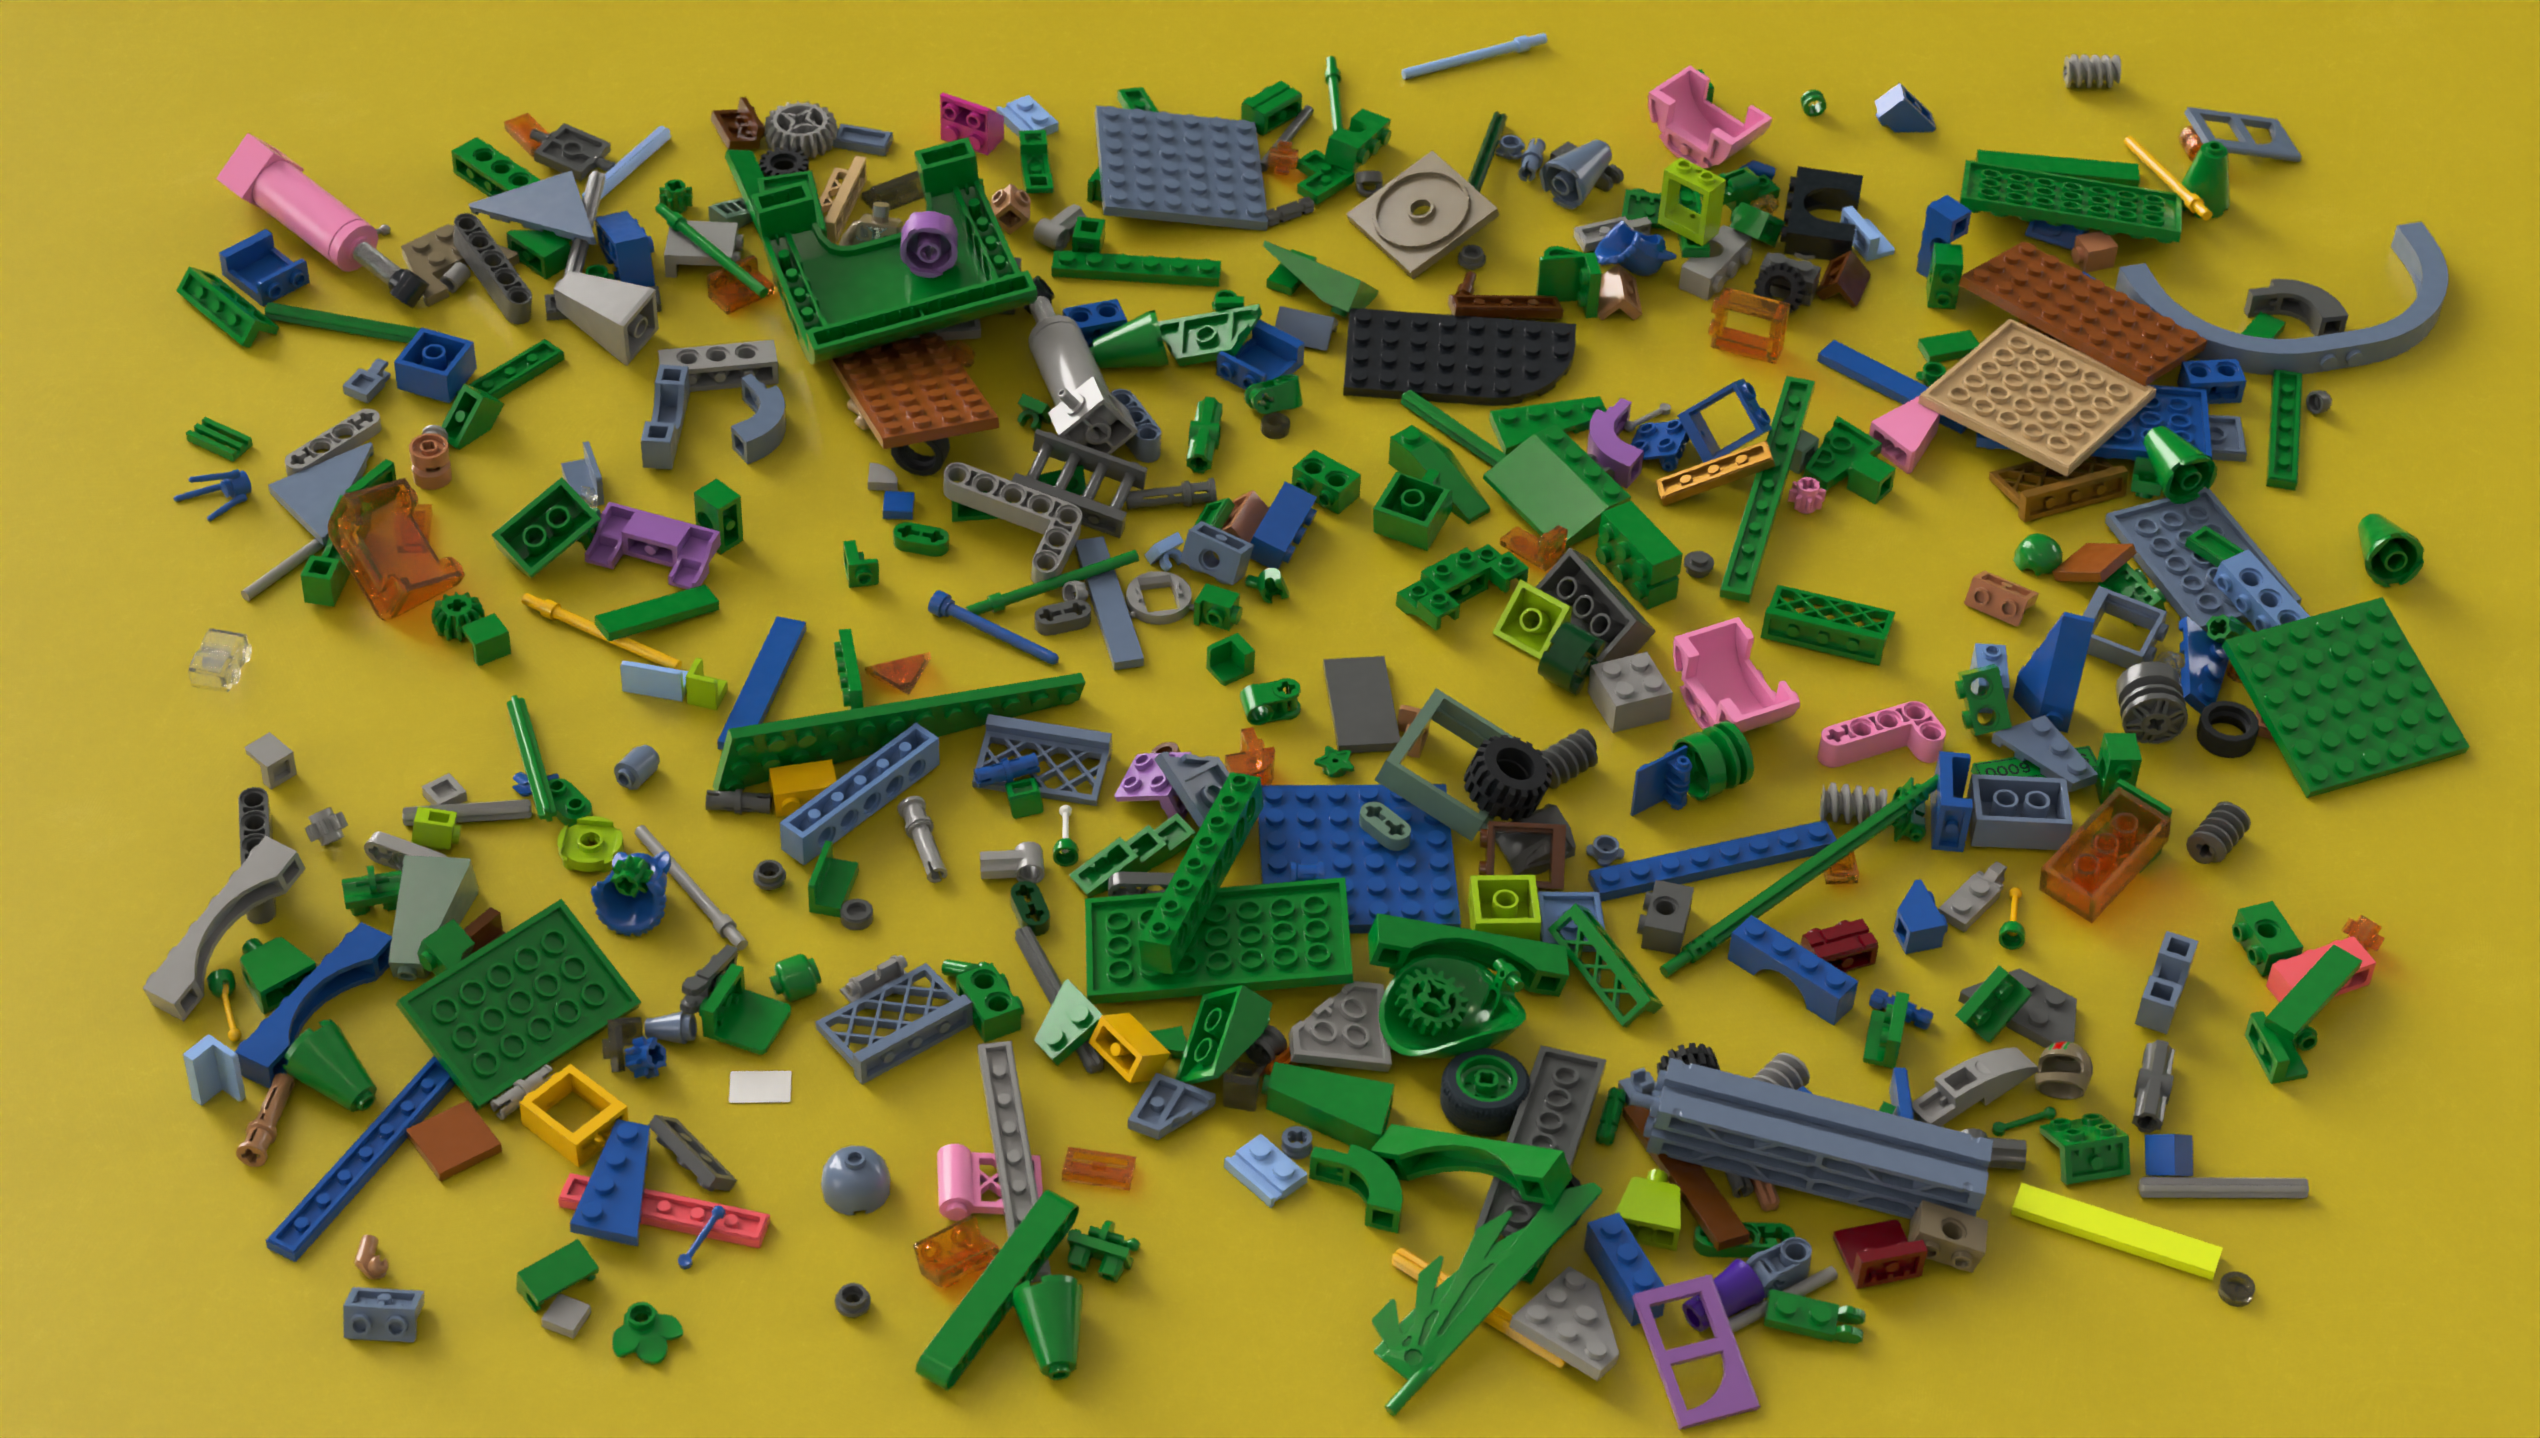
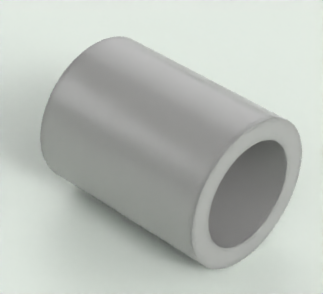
(456, 277)

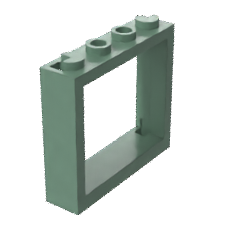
(1420, 792)

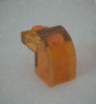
(1253, 758)

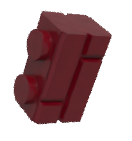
(1844, 945)

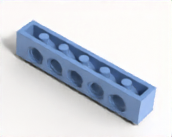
(2256, 592)
(859, 793)

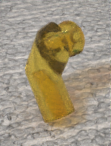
(1767, 202)

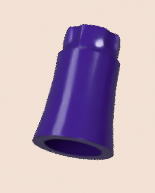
(1737, 1288)

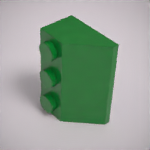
(545, 528)

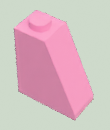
(1905, 433)

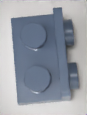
(382, 1314)

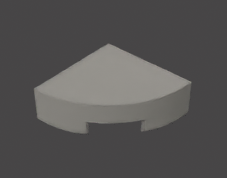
(881, 478)

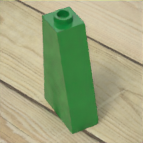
(1330, 1102)

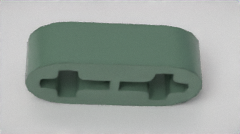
(1384, 826)

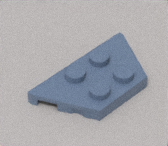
(1194, 780)

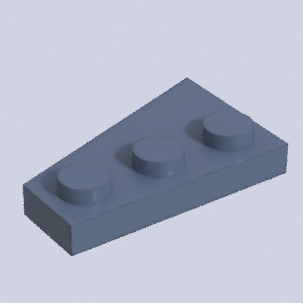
(2049, 750)

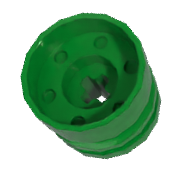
(1718, 759)

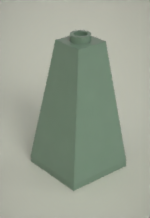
(428, 897)

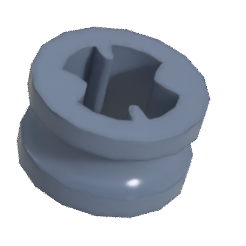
(1296, 1150)

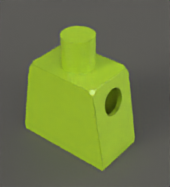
(1652, 1210)

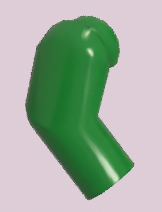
(953, 967)

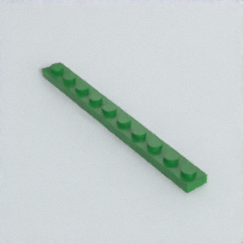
(1767, 491)

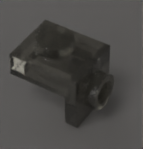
(620, 1034)

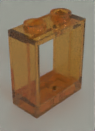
(1746, 343)

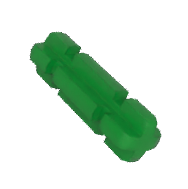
(1610, 1116)

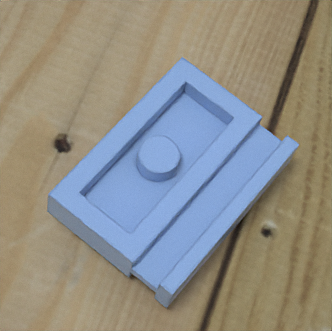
(1027, 115)
(1265, 1170)

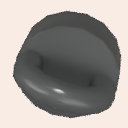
(1368, 178)

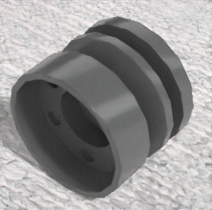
(2151, 702)

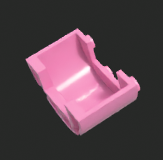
(1697, 127)
(1723, 680)

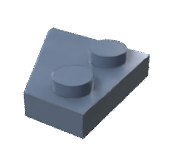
(1168, 1106)

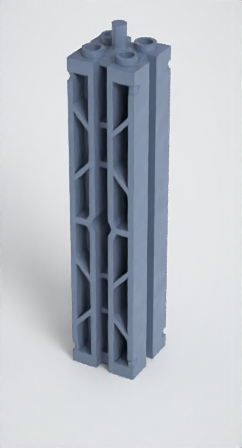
(1812, 1142)

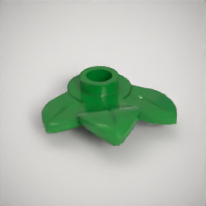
(645, 1337)

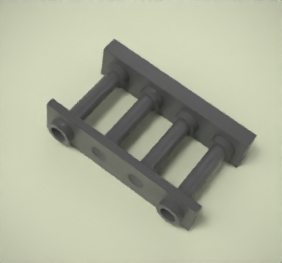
(1094, 514)

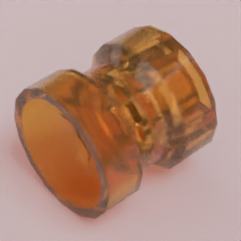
(2190, 142)

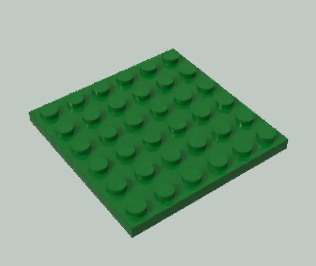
(2345, 697)

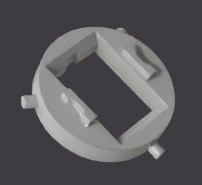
(1158, 579)

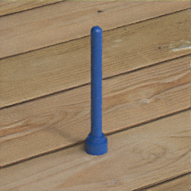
(943, 605)

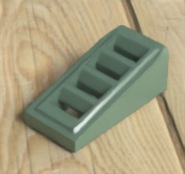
(730, 211)

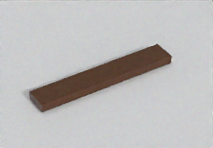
(1696, 1190)

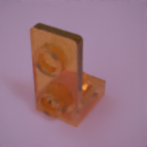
(1540, 552)

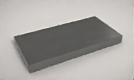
(1361, 704)

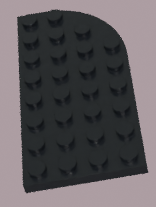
(1454, 357)

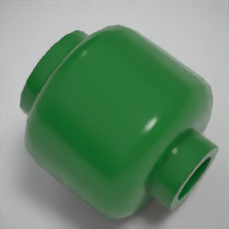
(795, 977)

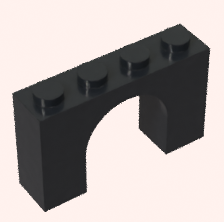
(1817, 190)

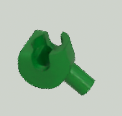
(1268, 584)

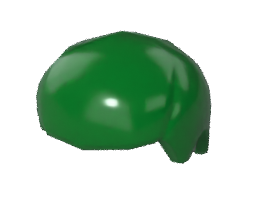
(2039, 554)

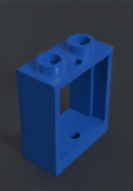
(1701, 434)

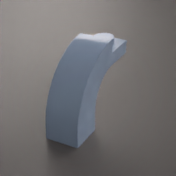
(764, 430)

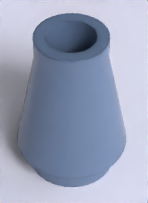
(672, 1027)

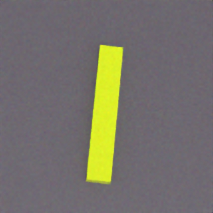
(2116, 1231)

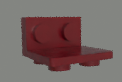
(1880, 1253)

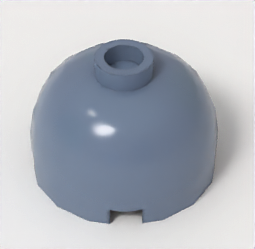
(855, 1180)

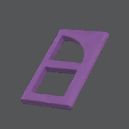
(1735, 1390)

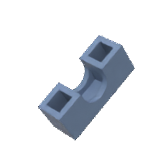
(2166, 982)

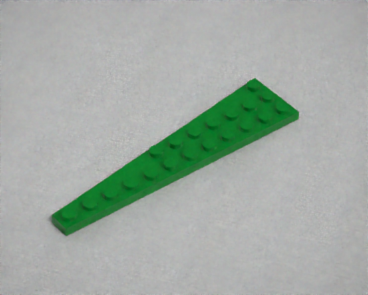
(865, 730)

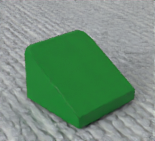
(1024, 798)

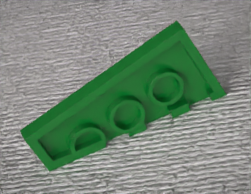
(1517, 424)

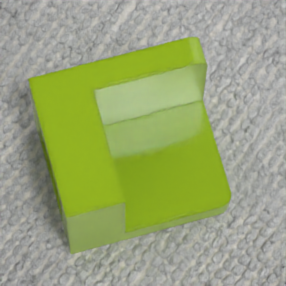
(704, 690)

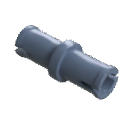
(1532, 159)

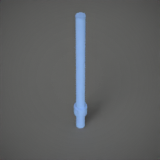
(1519, 44)

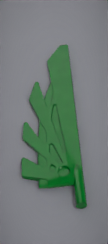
(1462, 1302)

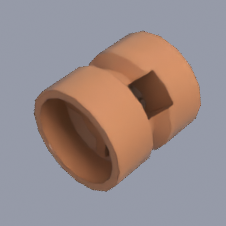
(430, 461)

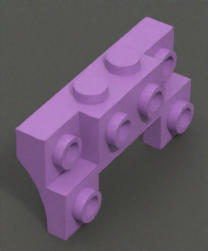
(654, 539)

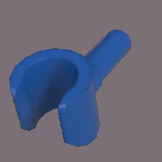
(523, 786)

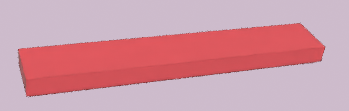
(684, 1214)

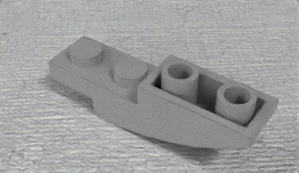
(1972, 1081)

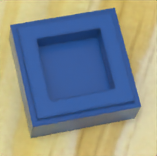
(898, 505)

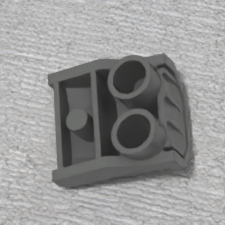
(1531, 852)

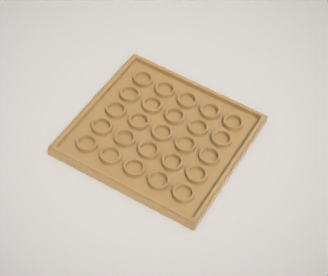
(2037, 397)

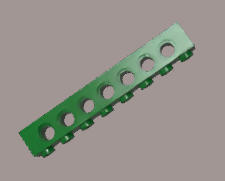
(1201, 873)

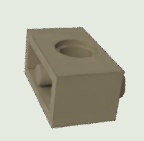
(1949, 1235)

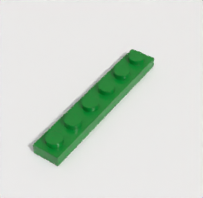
(1136, 268)

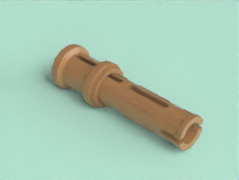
(263, 1130)

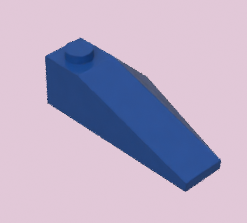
(2054, 673)

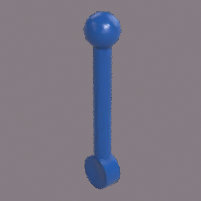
(685, 1260)

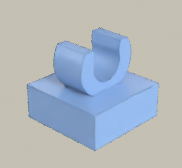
(1164, 549)

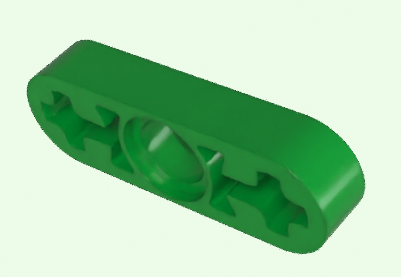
(1768, 1231)

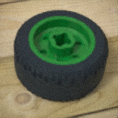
(1483, 1091)

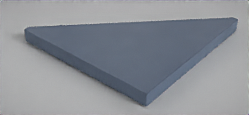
(545, 204)
(315, 490)

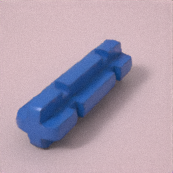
(1922, 1017)

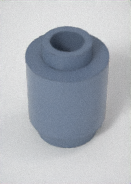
(636, 767)

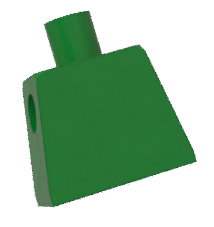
(273, 970)

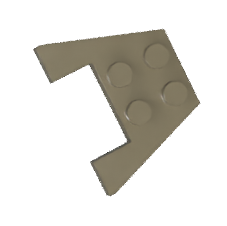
(434, 255)

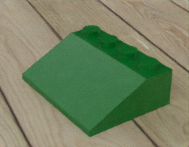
(1556, 484)

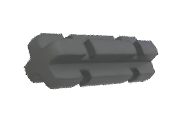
(1289, 211)

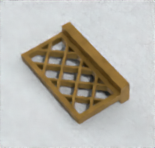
(2060, 494)

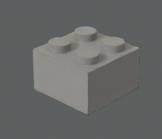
(1629, 692)

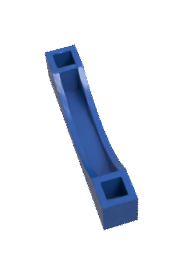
(354, 962)

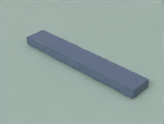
(1110, 607)

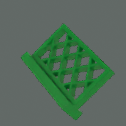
(1832, 636)

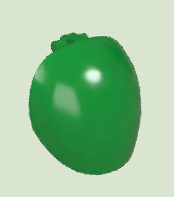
(1490, 1006)

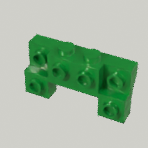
(1456, 580)

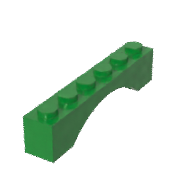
(1398, 940)
(1532, 1171)

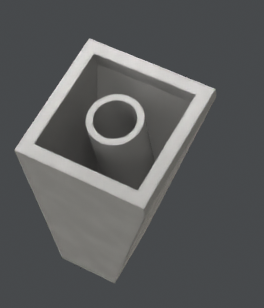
(609, 311)

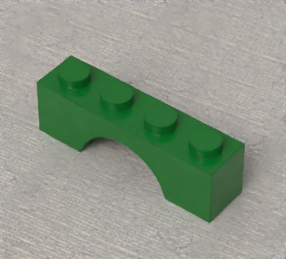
(324, 575)

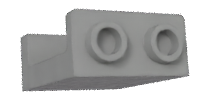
(683, 251)

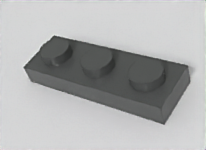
(692, 1154)

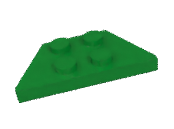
(1205, 335)

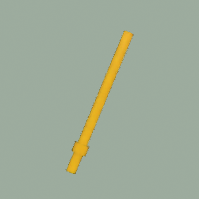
(2191, 200)
(553, 610)

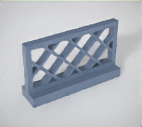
(1047, 741)
(909, 1037)

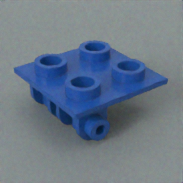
(1662, 441)
(1662, 780)

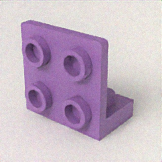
(1148, 783)

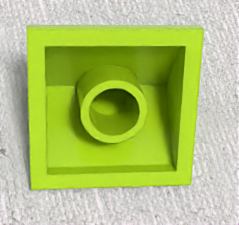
(1532, 619)

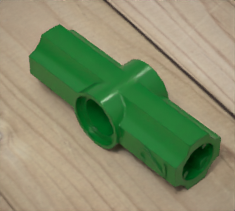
(1204, 435)

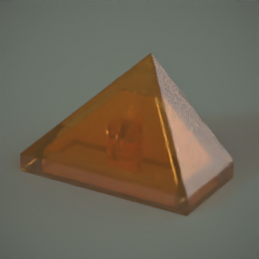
(902, 672)

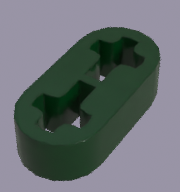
(1035, 907)

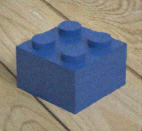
(435, 365)

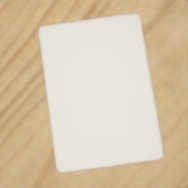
(760, 1086)

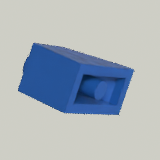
(1903, 111)

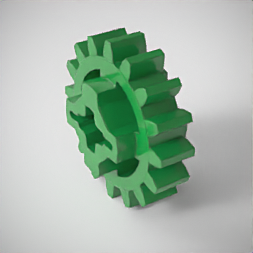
(1431, 1002)

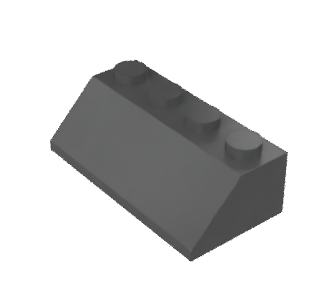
(1597, 605)

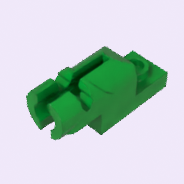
(1746, 187)

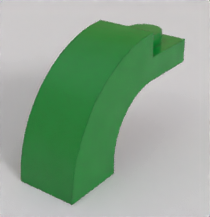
(1366, 1176)

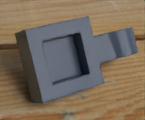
(367, 384)

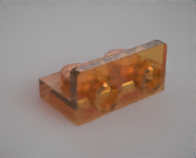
(731, 293)

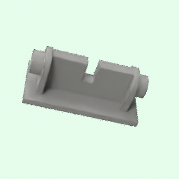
(872, 980)

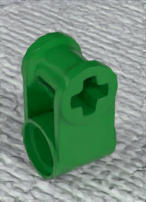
(1279, 394)
(1269, 702)

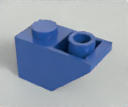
(1918, 921)

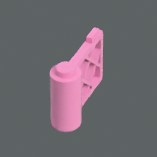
(961, 1178)

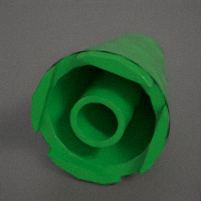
(2210, 178)
(1132, 345)
(2178, 465)
(2389, 551)
(331, 1067)
(1051, 1322)

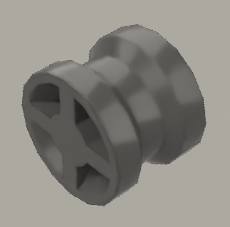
(1267, 1046)

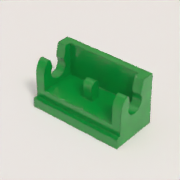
(555, 1274)

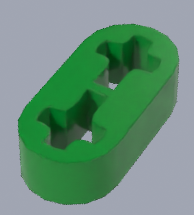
(921, 539)

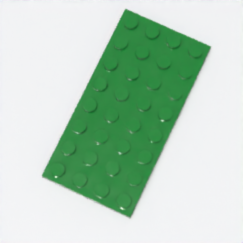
(2072, 201)
(1249, 937)

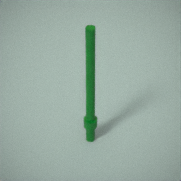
(1333, 78)
(679, 223)
(997, 602)

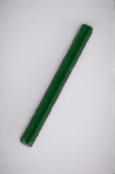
(1487, 150)

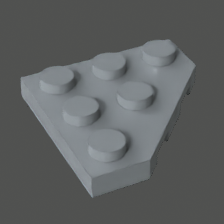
(1344, 1031)
(1571, 1323)

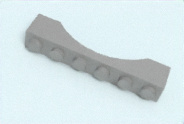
(263, 876)

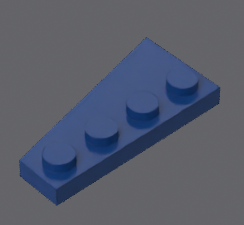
(615, 1190)

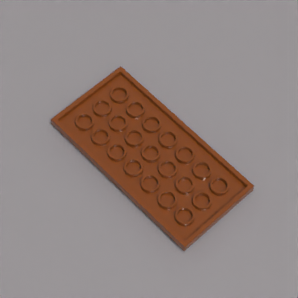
(2083, 313)
(914, 391)

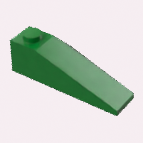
(1328, 284)
(1417, 451)

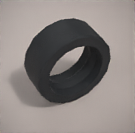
(922, 464)
(2232, 714)

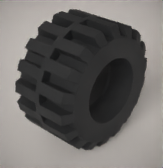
(1507, 777)

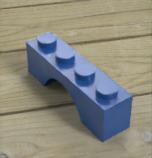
(1823, 986)

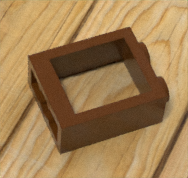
(1557, 849)

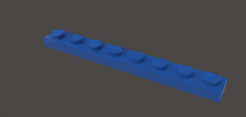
(1711, 860)

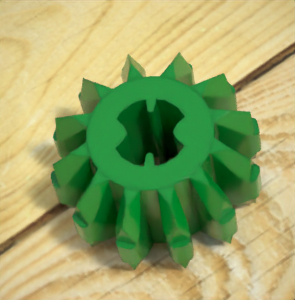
(454, 612)

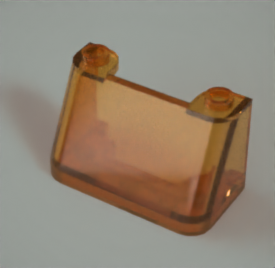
(388, 550)

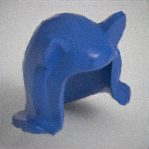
(1633, 250)
(631, 914)

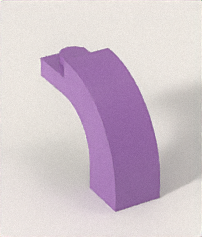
(1609, 448)

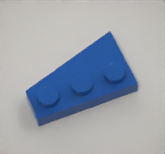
(2203, 665)

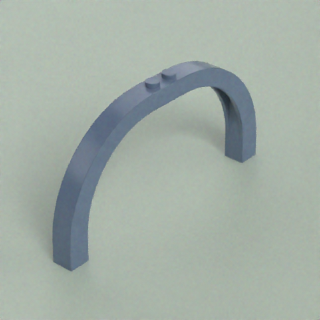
(2319, 353)

